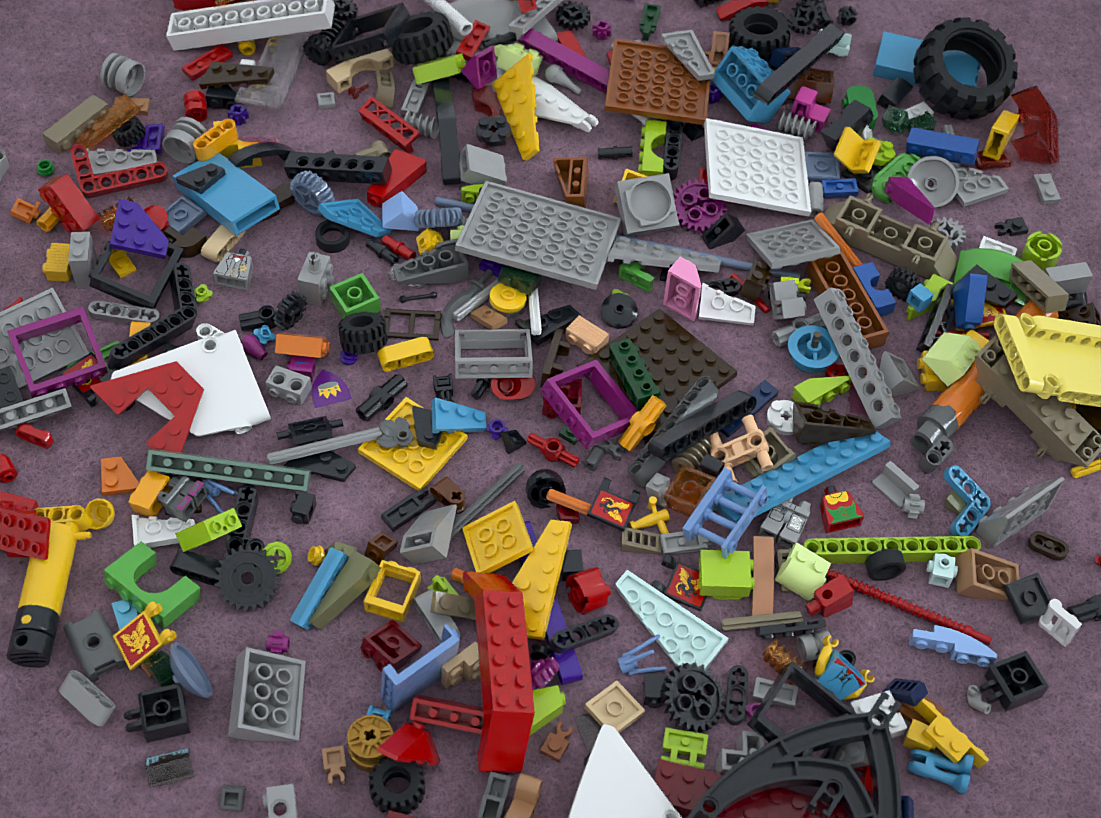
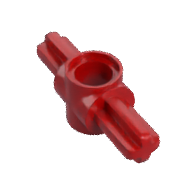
(560, 452)

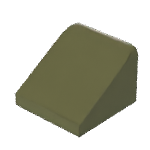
(955, 503)

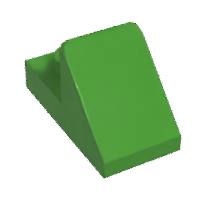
(635, 275)

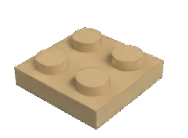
(615, 707)

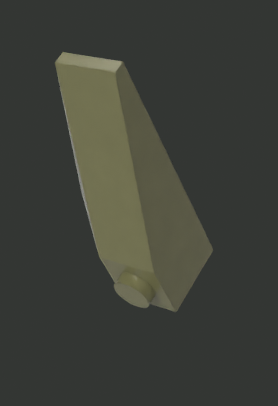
(350, 583)

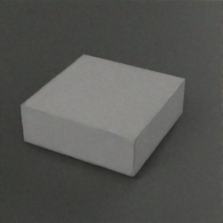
(326, 100)

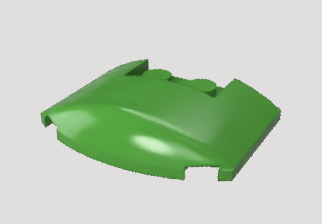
(994, 262)

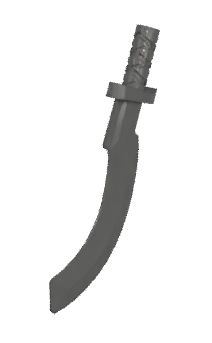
(446, 319)

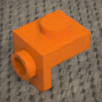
(25, 210)

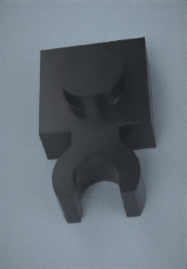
(1013, 226)

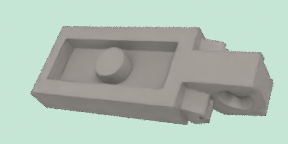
(676, 543)

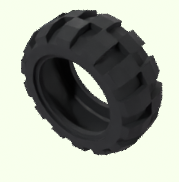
(981, 43)

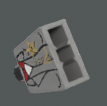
(235, 270)

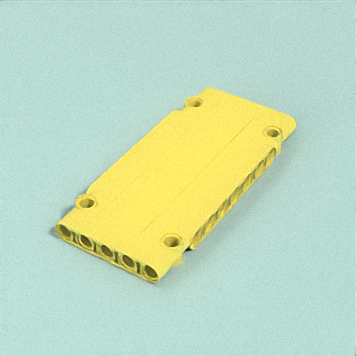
(1053, 356)

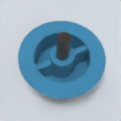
(812, 349)

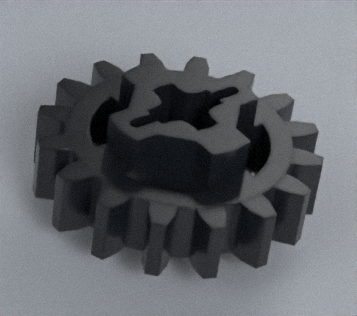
(344, 10)
(573, 15)
(813, 15)
(290, 310)

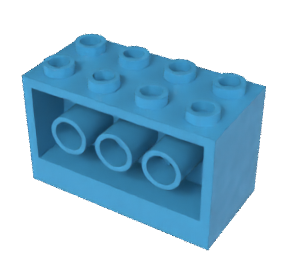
(738, 79)

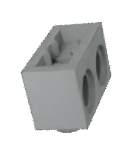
(293, 386)

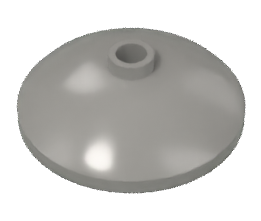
(941, 174)

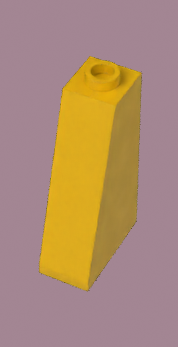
(1000, 134)

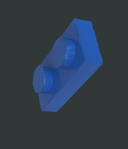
(840, 188)

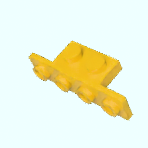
(947, 737)

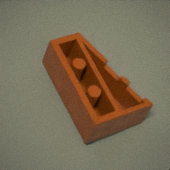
(573, 179)

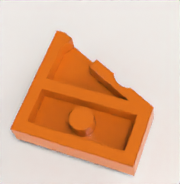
(117, 477)

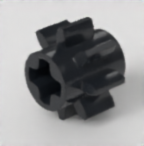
(847, 15)

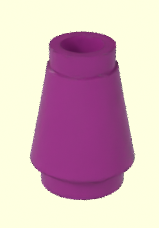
(253, 347)

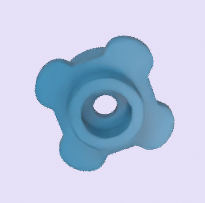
(258, 333)

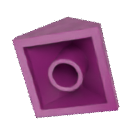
(481, 68)

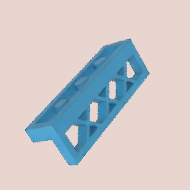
(319, 587)

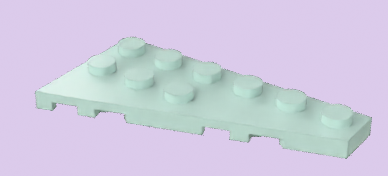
(681, 633)

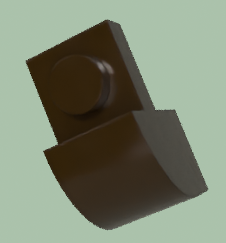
(191, 241)

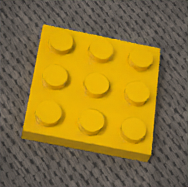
(497, 538)

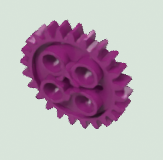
(692, 192)

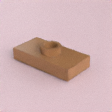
(488, 317)

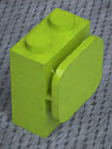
(725, 577)

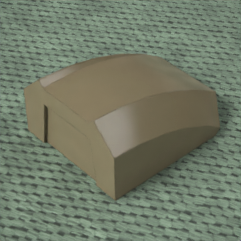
(778, 453)

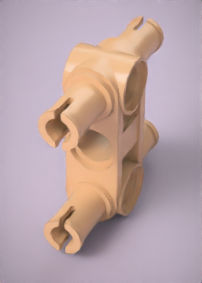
(742, 448)

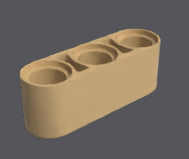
(219, 244)

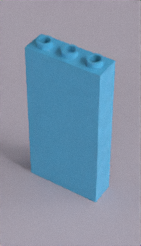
(898, 54)
(233, 200)

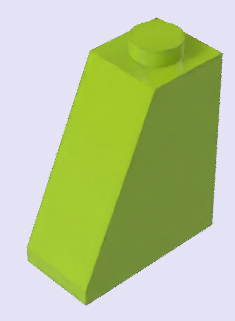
(438, 68)
(547, 706)

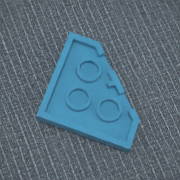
(354, 215)

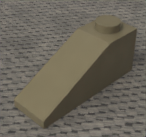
(384, 87)

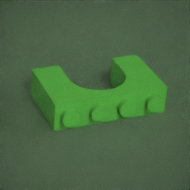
(135, 563)

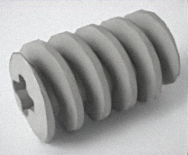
(424, 126)
(796, 126)

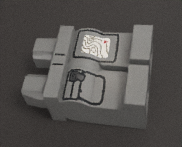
(787, 515)

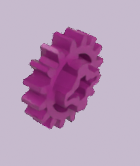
(542, 671)

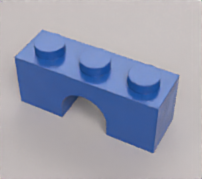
(869, 278)

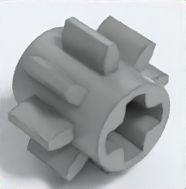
(913, 506)

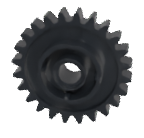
(236, 566)

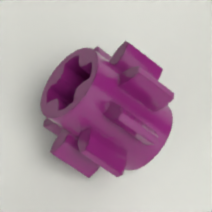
(601, 30)
(277, 642)

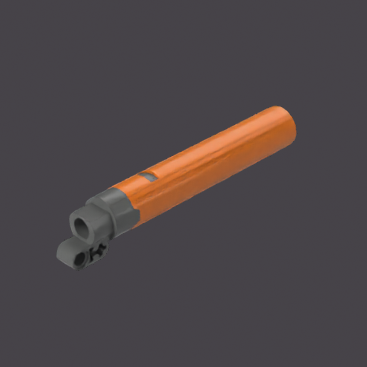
(953, 409)

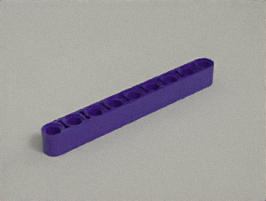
(569, 665)

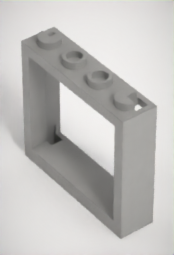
(493, 366)

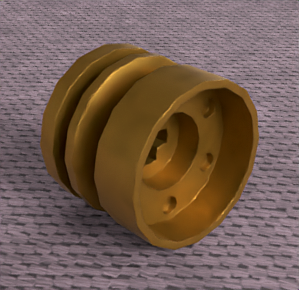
(364, 752)

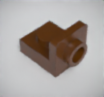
(379, 547)

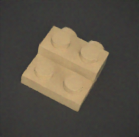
(462, 665)

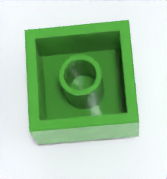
(354, 296)

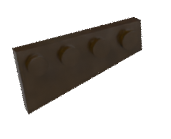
(235, 74)

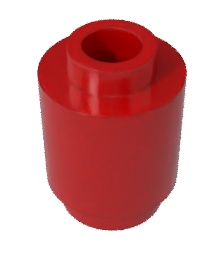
(7, 469)

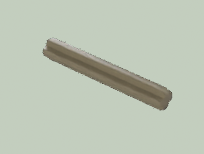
(760, 620)

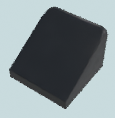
(693, 131)

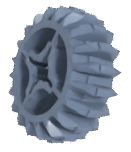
(311, 191)
(438, 217)

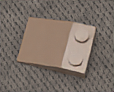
(984, 575)

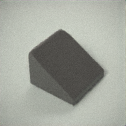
(232, 797)

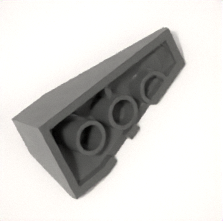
(436, 266)

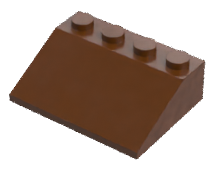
(814, 79)

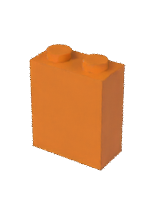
(302, 345)

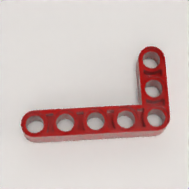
(113, 177)

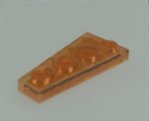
(113, 118)

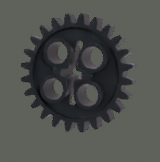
(697, 680)

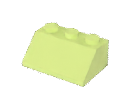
(951, 356)

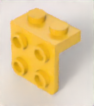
(856, 152)

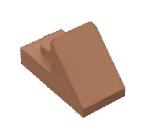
(719, 46)

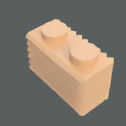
(586, 335)

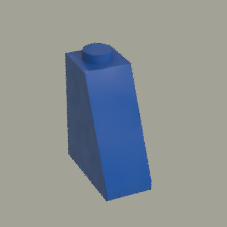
(969, 301)

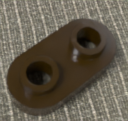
(1048, 545)

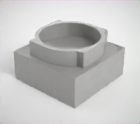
(646, 205)

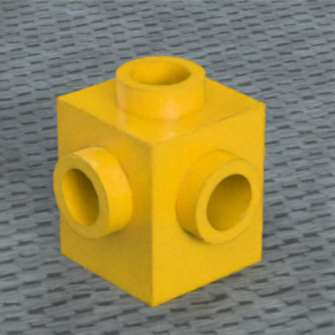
(428, 239)

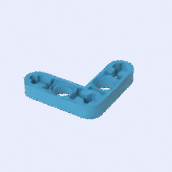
(972, 506)

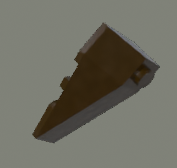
(822, 426)

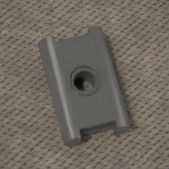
(89, 632)

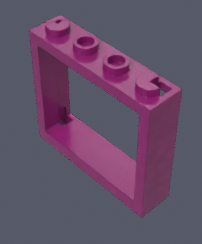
(49, 325)
(572, 418)

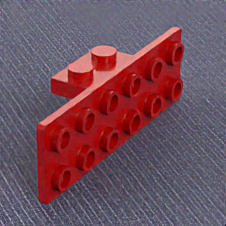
(24, 531)

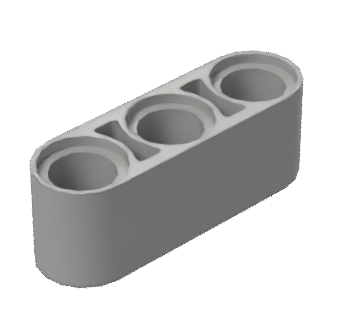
(434, 621)
(87, 698)

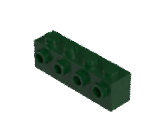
(633, 372)

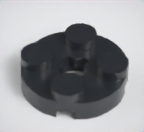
(498, 123)

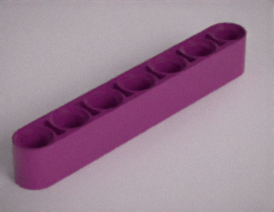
(569, 60)

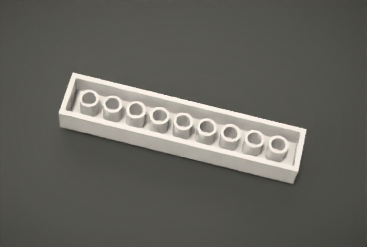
(247, 22)

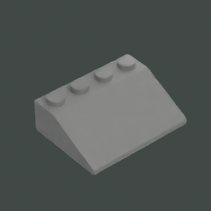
(1018, 512)
(266, 697)

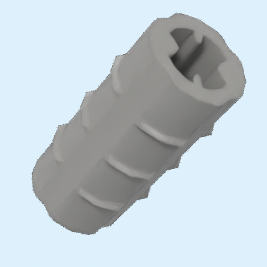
(816, 198)

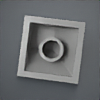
(897, 375)

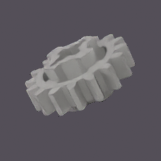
(953, 231)

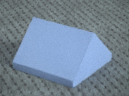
(399, 213)

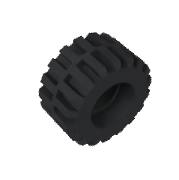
(362, 333)
(401, 801)

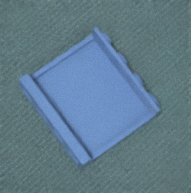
(401, 688)

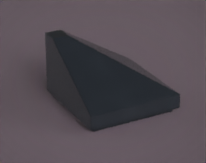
(512, 440)

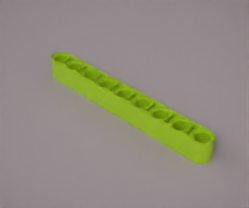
(918, 544)

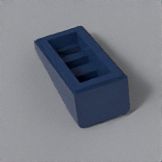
(781, 55)
(907, 691)

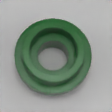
(45, 168)

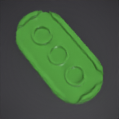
(896, 168)

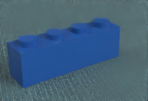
(943, 145)

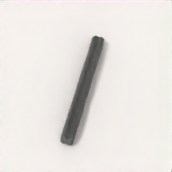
(488, 497)

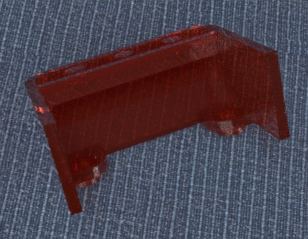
(1040, 127)

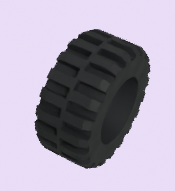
(760, 30)
(423, 38)

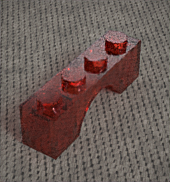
(486, 102)

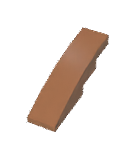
(763, 575)

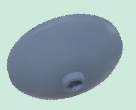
(189, 671)

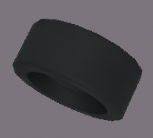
(332, 246)
(885, 564)

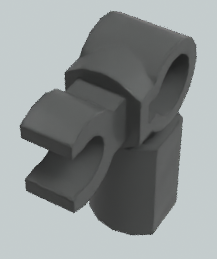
(598, 451)

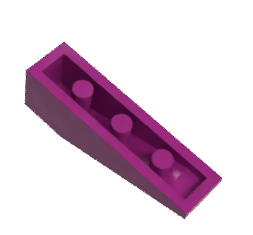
(907, 195)

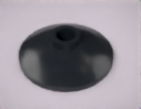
(615, 318)

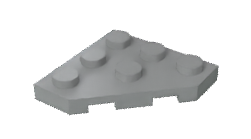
(977, 187)

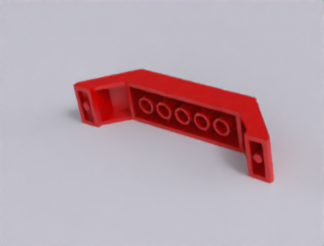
(503, 672)

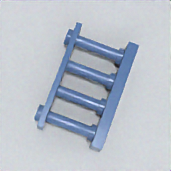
(715, 497)

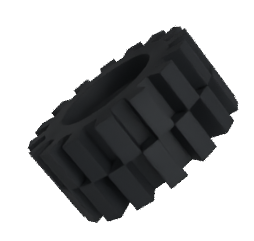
(317, 49)
(129, 132)
(897, 279)

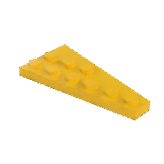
(518, 102)
(540, 577)

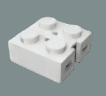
(897, 725)

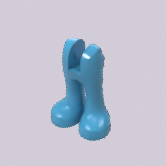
(931, 760)

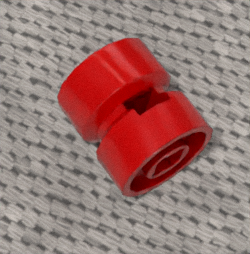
(195, 105)

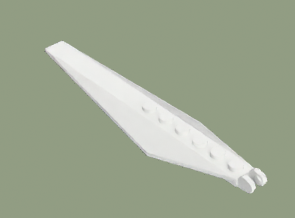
(549, 101)

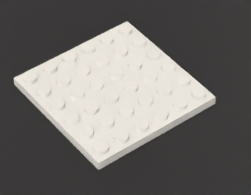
(756, 167)

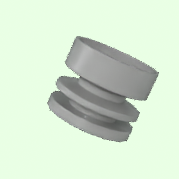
(122, 74)
(179, 141)

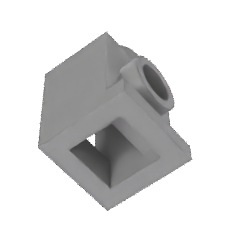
(657, 487)

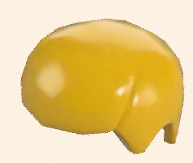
(101, 513)

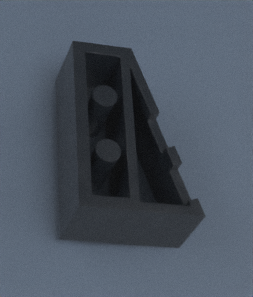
(854, 116)

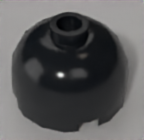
(539, 485)

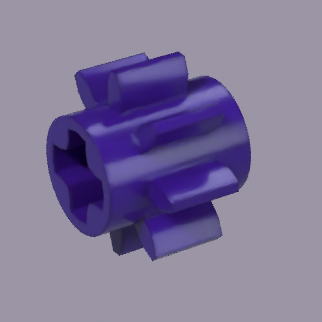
(714, 94)
(238, 114)

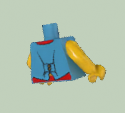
(838, 674)

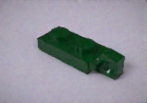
(649, 20)

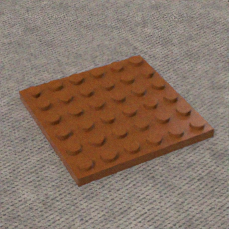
(655, 84)

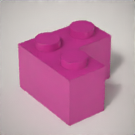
(805, 106)

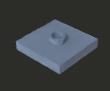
(821, 166)
(184, 215)

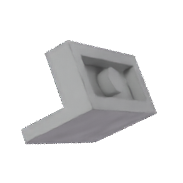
(895, 484)

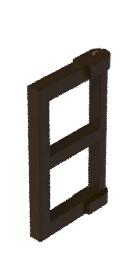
(411, 335)

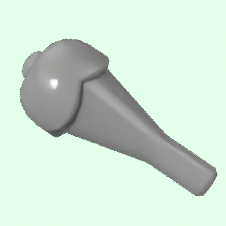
(555, 74)

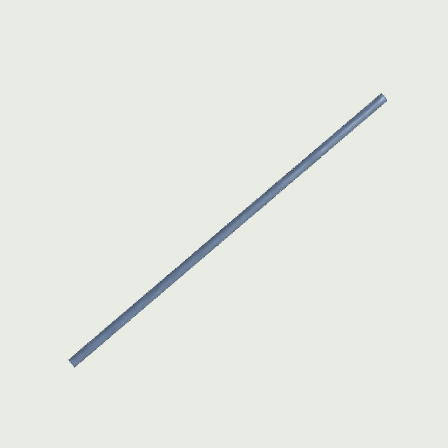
(727, 262)

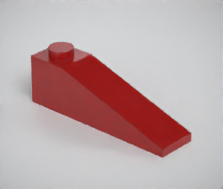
(410, 744)

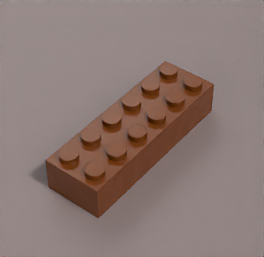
(838, 274)

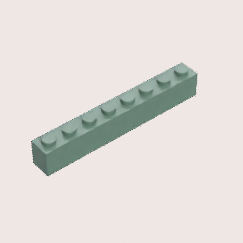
(228, 469)

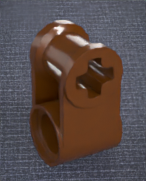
(449, 494)

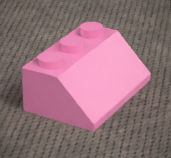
(683, 288)

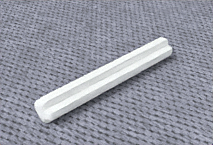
(534, 309)

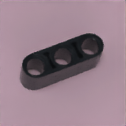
(195, 567)

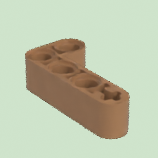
(525, 798)

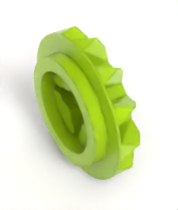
(283, 551)

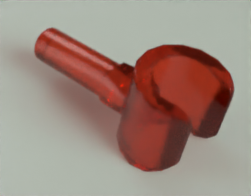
(355, 92)

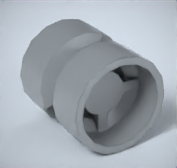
(811, 646)

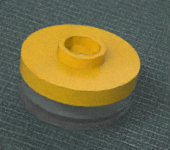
(507, 301)

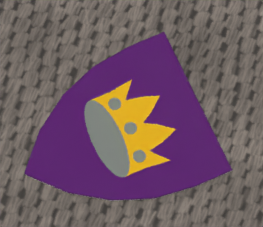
(329, 389)

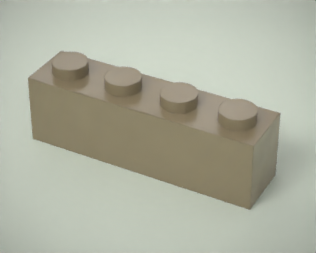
(74, 124)
(1038, 286)

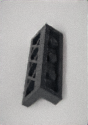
(934, 320)

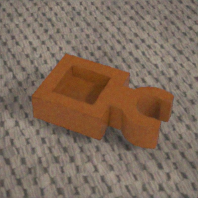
(556, 745)

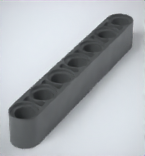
(697, 399)

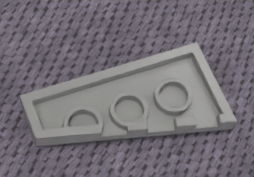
(111, 161)

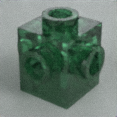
(896, 119)

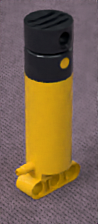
(46, 587)

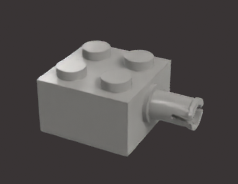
(316, 278)

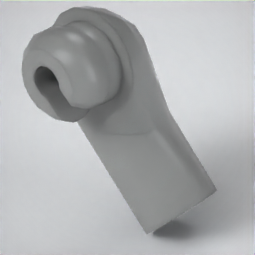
(975, 699)

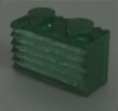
(519, 279)

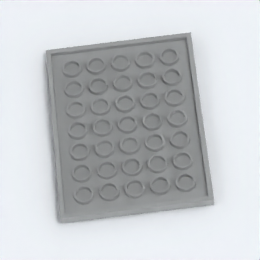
(539, 235)

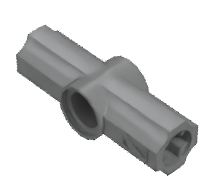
(782, 335)

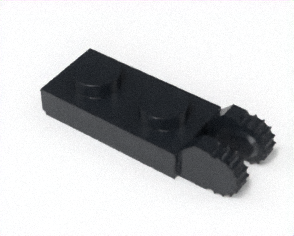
(407, 509)

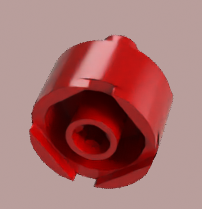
(587, 591)

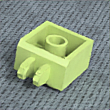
(512, 53)

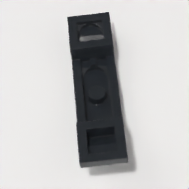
(245, 156)

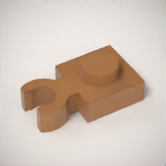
(334, 762)

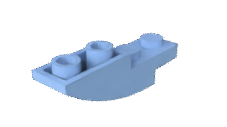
(961, 646)

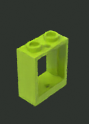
(208, 529)

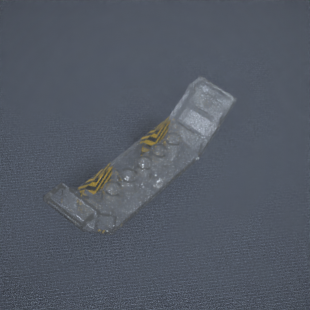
(285, 56)

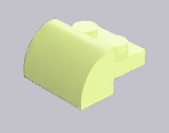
(803, 572)

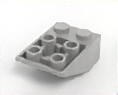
(429, 536)

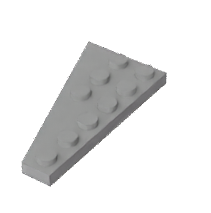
(658, 255)

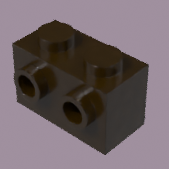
(756, 280)

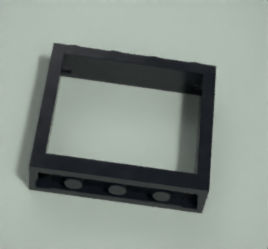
(392, 21)
(127, 294)
(812, 688)

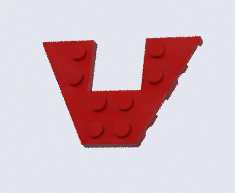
(171, 386)

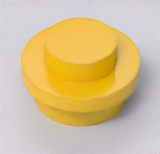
(316, 555)

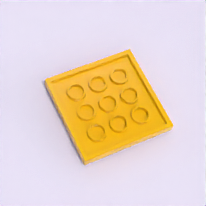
(413, 463)

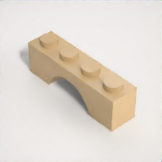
(341, 75)

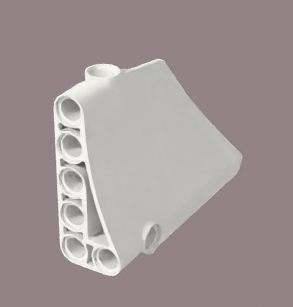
(230, 389)
(618, 784)

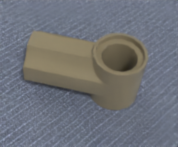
(376, 149)

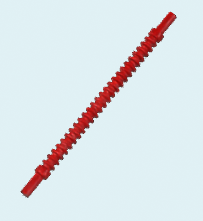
(909, 607)

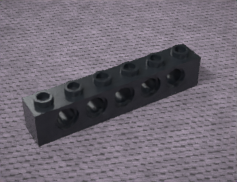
(340, 167)

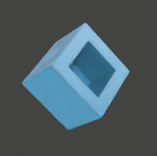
(919, 297)

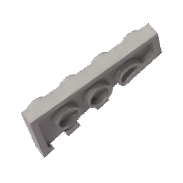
(689, 52)

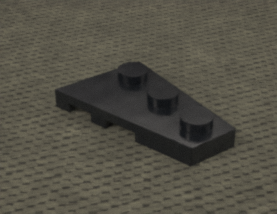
(996, 292)
(556, 318)
(326, 464)
(789, 630)

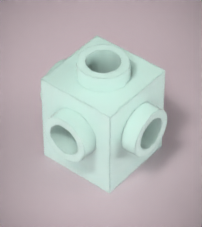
(942, 570)

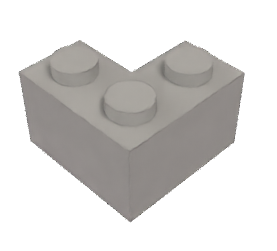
(785, 300)
(745, 745)

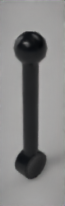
(403, 299)

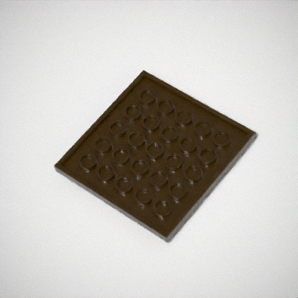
(672, 358)

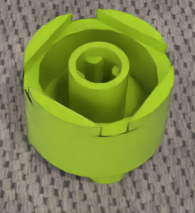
(1042, 250)

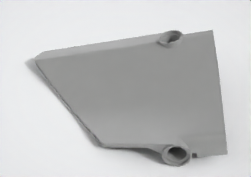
(498, 16)

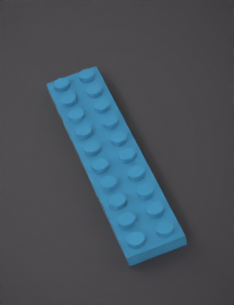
(807, 471)

